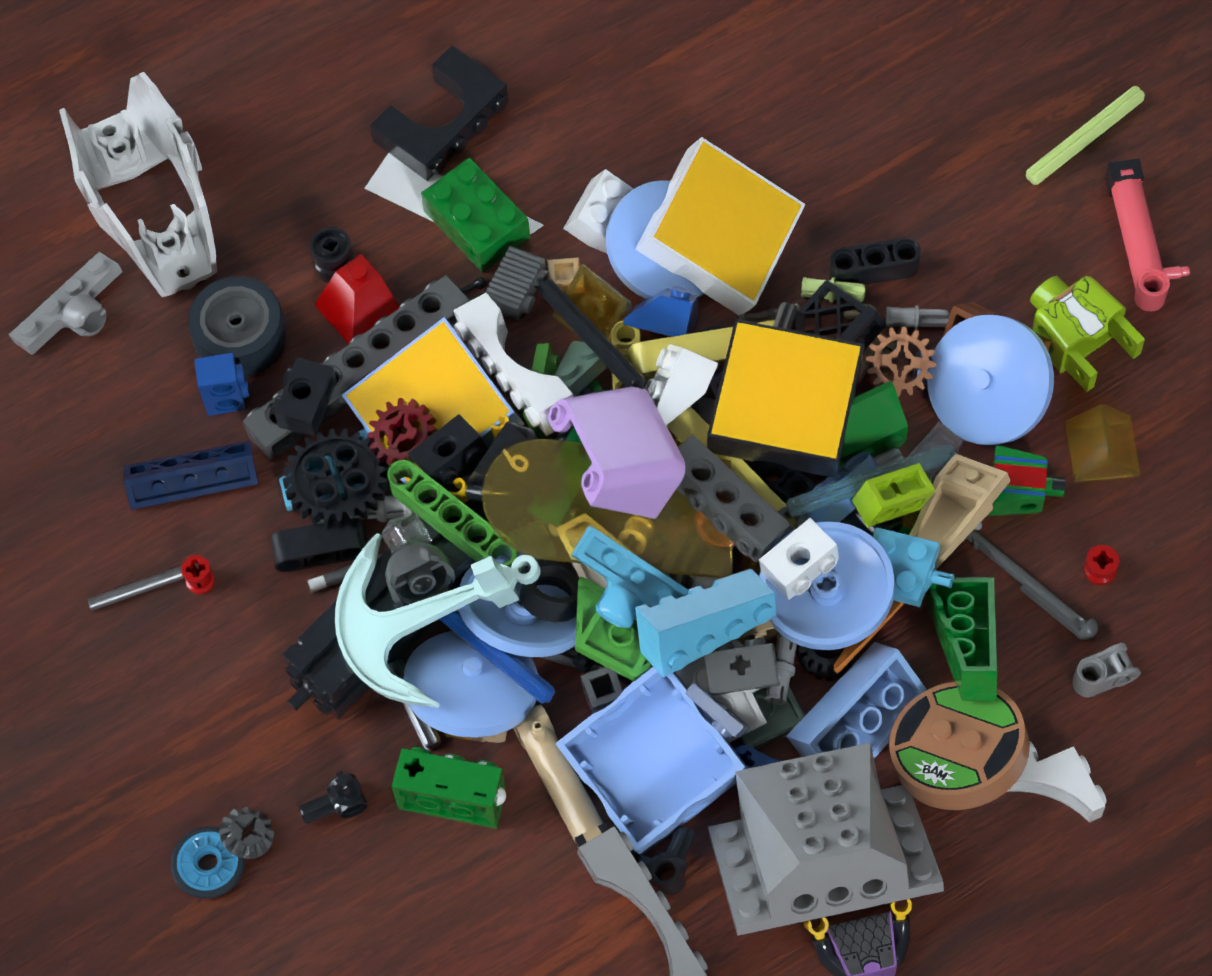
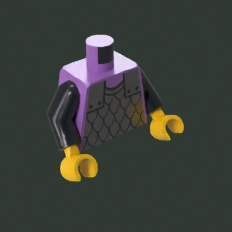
(864, 945)

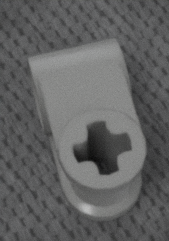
(1110, 668)

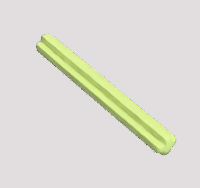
(1085, 135)

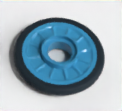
(202, 882)

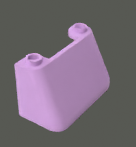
(629, 448)

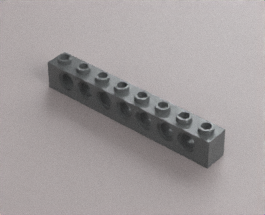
(413, 313)

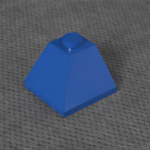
(667, 312)

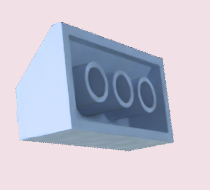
(859, 705)

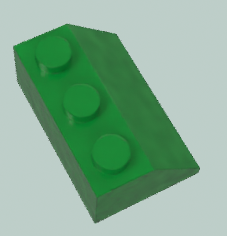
(874, 423)

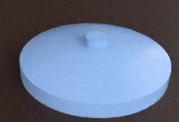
(623, 235)
(991, 379)
(844, 602)
(514, 628)
(471, 690)

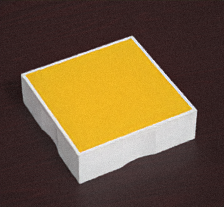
(721, 226)

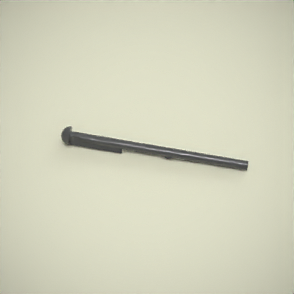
(1082, 628)

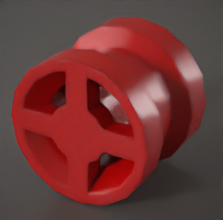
(1098, 572)

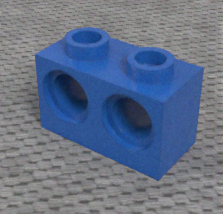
(221, 384)

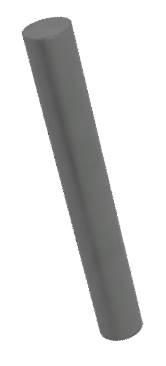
(135, 588)

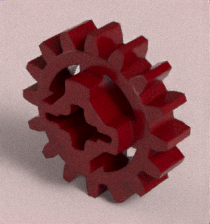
(396, 421)

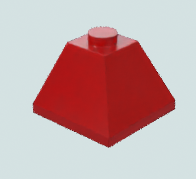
(355, 299)

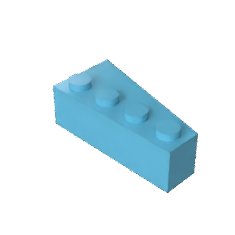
(702, 620)

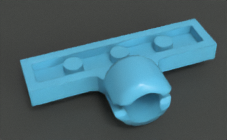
(628, 578)

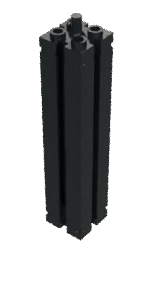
(316, 659)

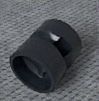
(330, 251)

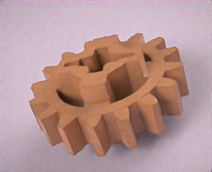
(917, 363)

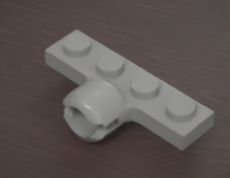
(70, 306)

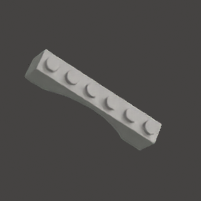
(613, 866)

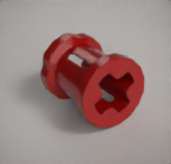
(205, 578)

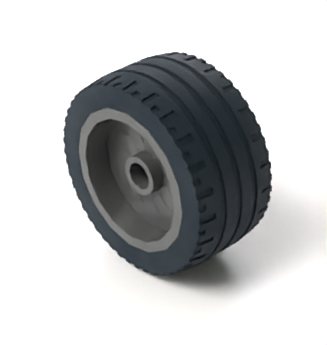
(238, 319)

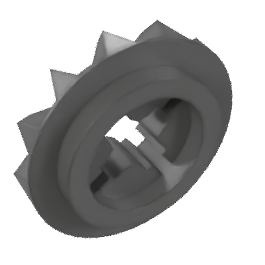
(253, 845)

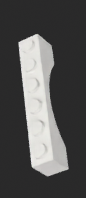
(486, 332)

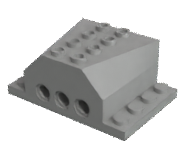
(820, 842)

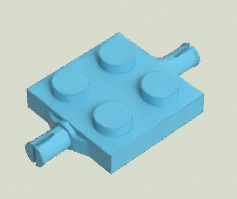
(912, 565)

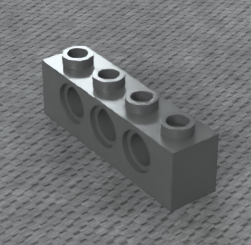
(742, 501)

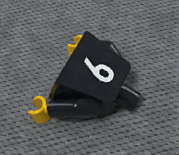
(505, 437)

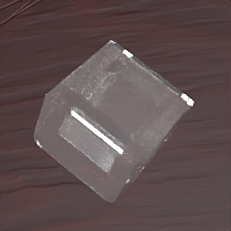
(404, 531)

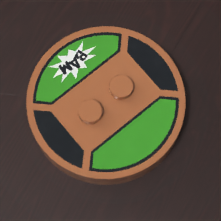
(958, 750)

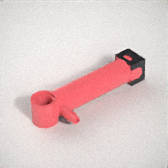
(1125, 186)

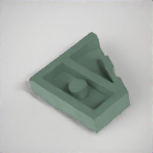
(579, 367)

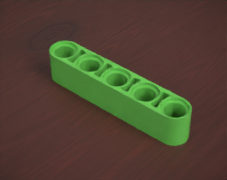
(442, 508)

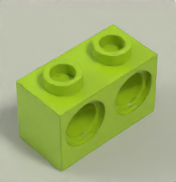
(893, 495)

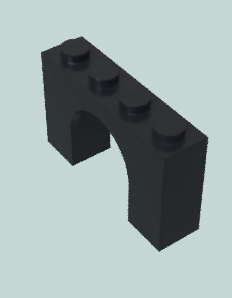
(427, 148)

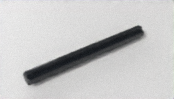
(590, 334)

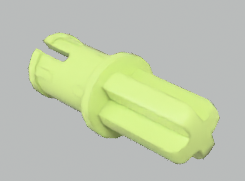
(810, 286)

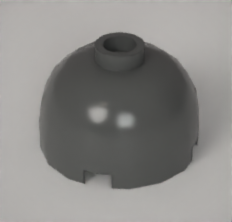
(418, 573)

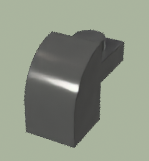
(600, 688)

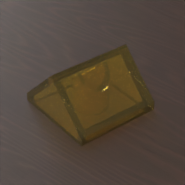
(597, 301)
(1102, 445)

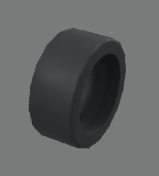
(548, 607)

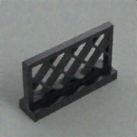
(861, 330)

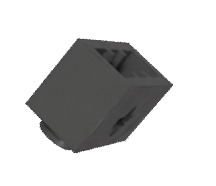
(761, 674)

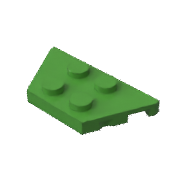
(604, 642)

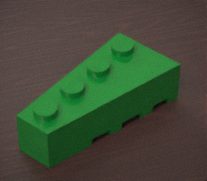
(967, 634)

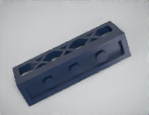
(190, 475)

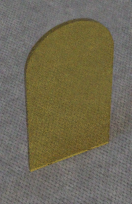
(542, 511)

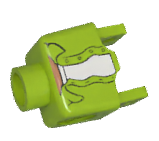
(1080, 322)

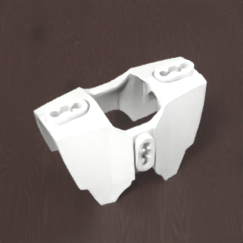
(146, 136)

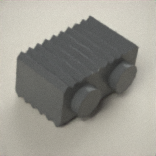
(516, 282)

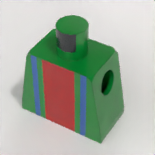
(1027, 482)

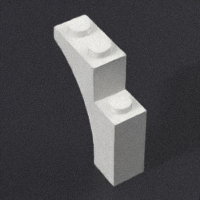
(1063, 779)

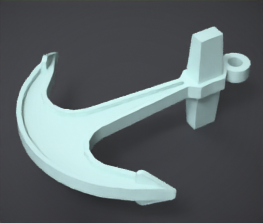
(369, 635)

